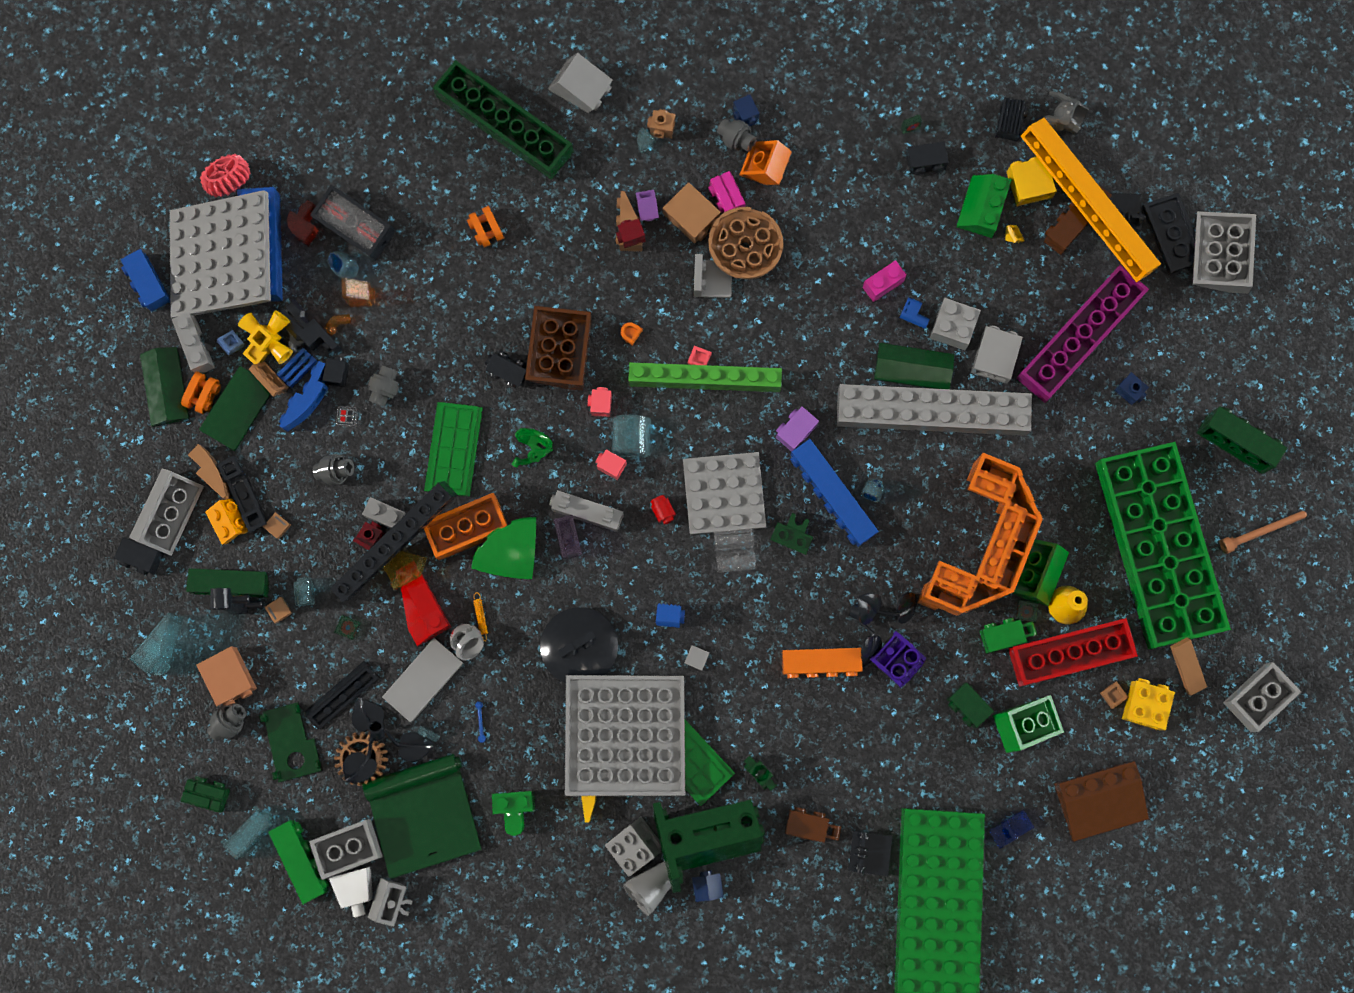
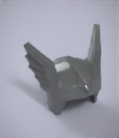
(1067, 114)

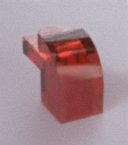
(300, 225)

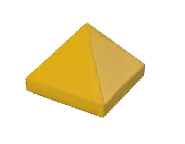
(1013, 234)

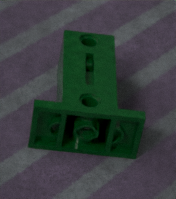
(707, 837)

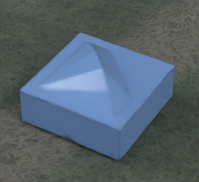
(230, 342)

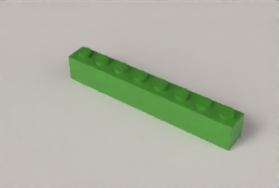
(705, 377)

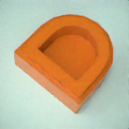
(630, 332)

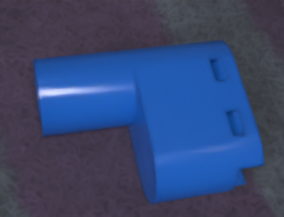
(911, 315)

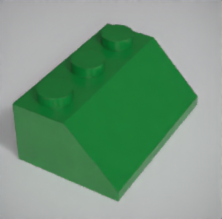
(984, 204)
(1041, 572)

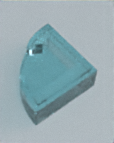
(644, 140)
(425, 732)

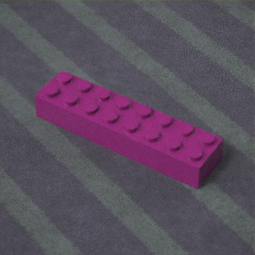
(1082, 334)

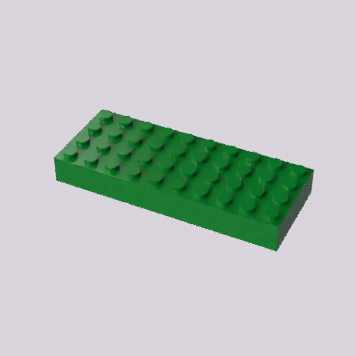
(1162, 545)
(939, 902)

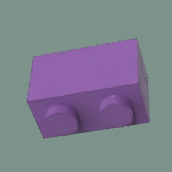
(796, 429)

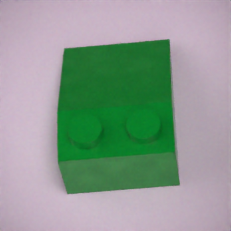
(1028, 724)

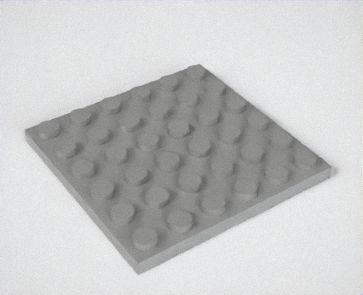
(220, 255)
(624, 736)

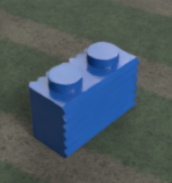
(669, 615)

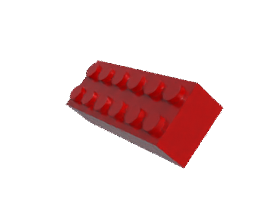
(1072, 652)

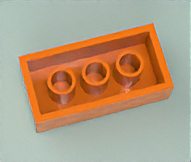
(464, 526)

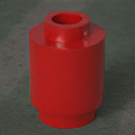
(663, 509)

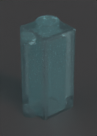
(249, 833)

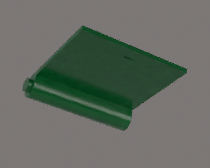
(422, 814)

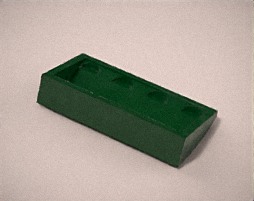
(236, 409)

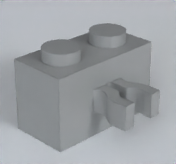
(388, 902)

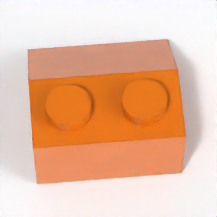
(766, 162)

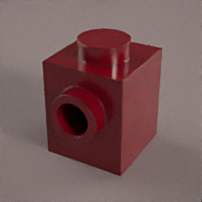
(630, 233)

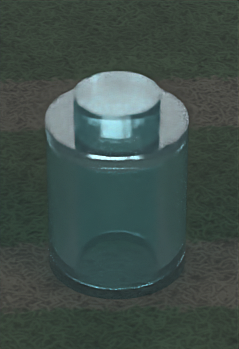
(304, 592)

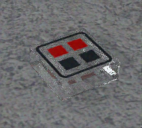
(347, 416)

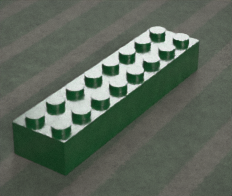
(503, 119)

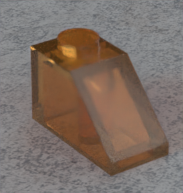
(357, 292)

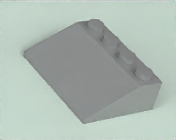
(1224, 251)

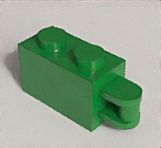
(1006, 635)

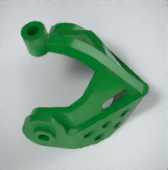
(532, 438)

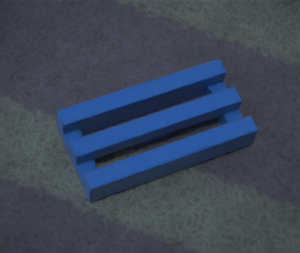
(292, 362)

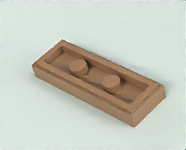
(1188, 666)

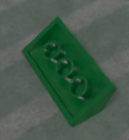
(914, 366)
(164, 385)

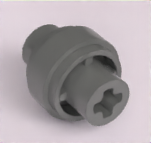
(736, 135)
(383, 386)
(333, 469)
(226, 722)

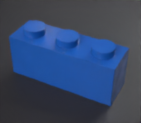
(145, 280)

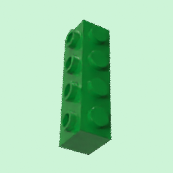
(298, 861)

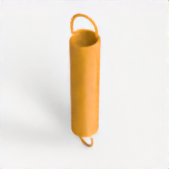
(480, 616)

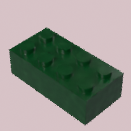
(1242, 440)

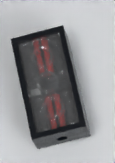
(353, 222)

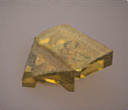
(404, 568)

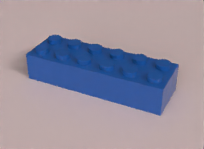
(274, 240)

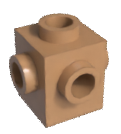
(661, 124)

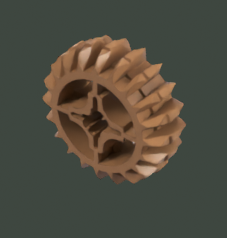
(347, 748)

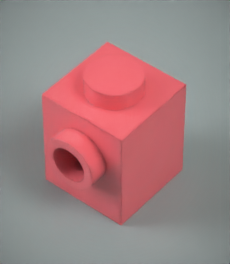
(600, 402)
(611, 464)

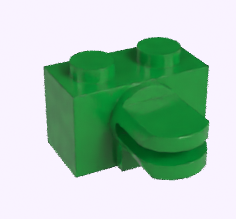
(513, 806)

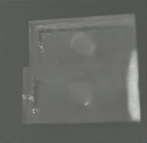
(734, 550)

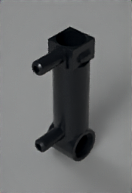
(230, 602)

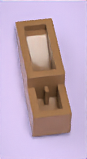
(209, 471)

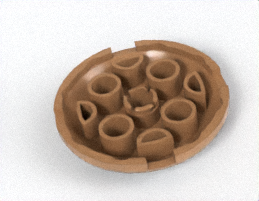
(746, 226)

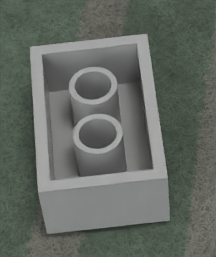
(1262, 697)
(346, 849)

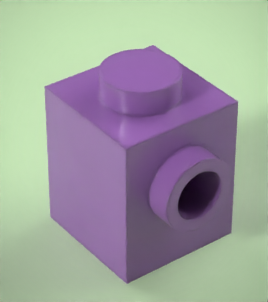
(647, 205)

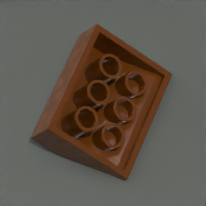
(558, 347)
(1102, 800)

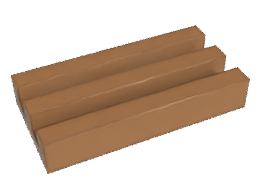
(268, 378)

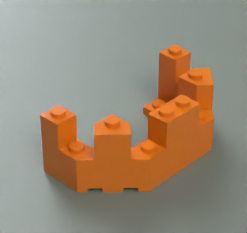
(1008, 547)

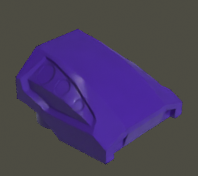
(899, 659)

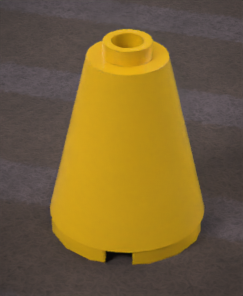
(1068, 605)

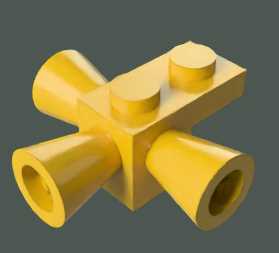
(265, 338)

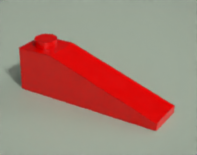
(422, 611)

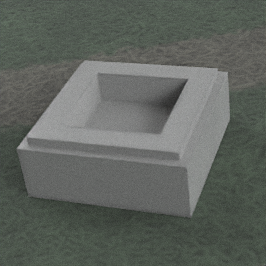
(696, 658)

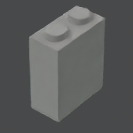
(997, 354)

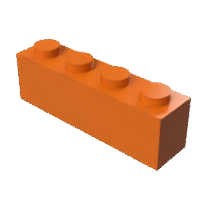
(822, 662)

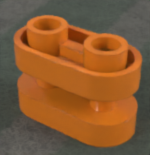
(475, 223)
(204, 402)

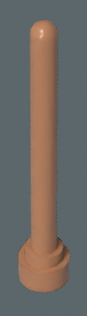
(1229, 544)

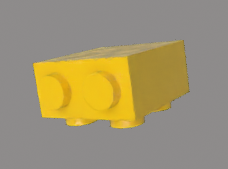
(1030, 182)
(1148, 704)

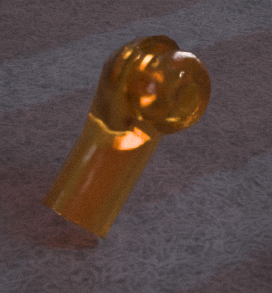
(335, 321)

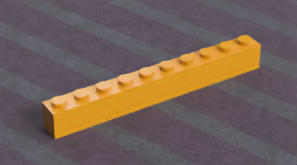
(1090, 200)

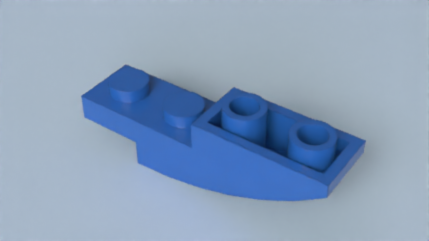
(303, 405)

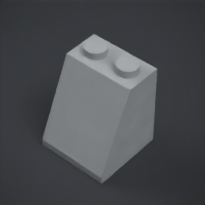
(581, 83)

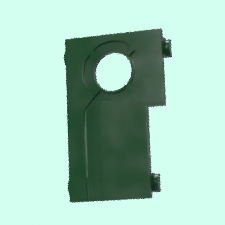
(287, 736)

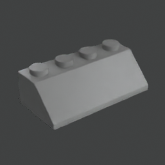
(166, 511)

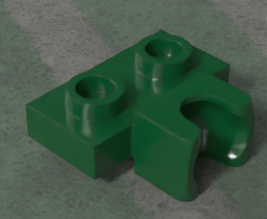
(793, 535)
(760, 773)

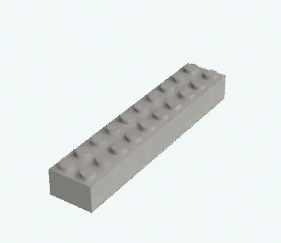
(934, 409)

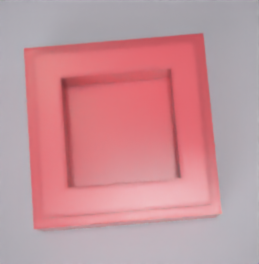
(699, 356)

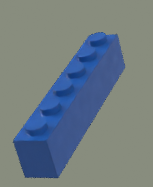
(834, 493)

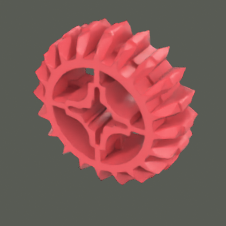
(225, 175)

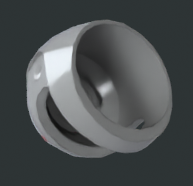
(466, 641)

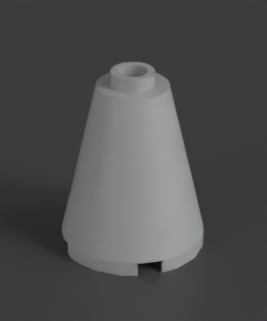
(649, 888)

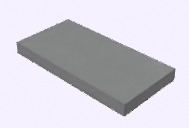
(422, 680)

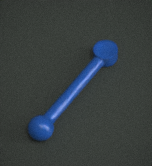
(482, 738)

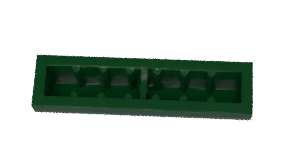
(240, 582)

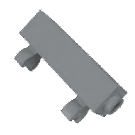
(586, 510)

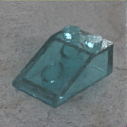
(159, 647)

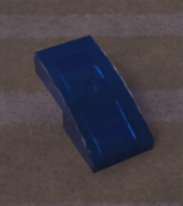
(1011, 828)

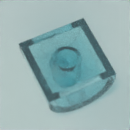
(631, 436)

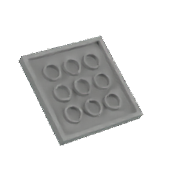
(724, 493)

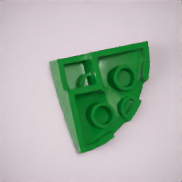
(508, 550)

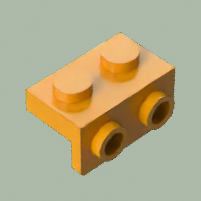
(226, 520)

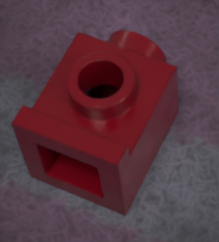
(369, 542)

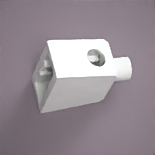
(353, 889)

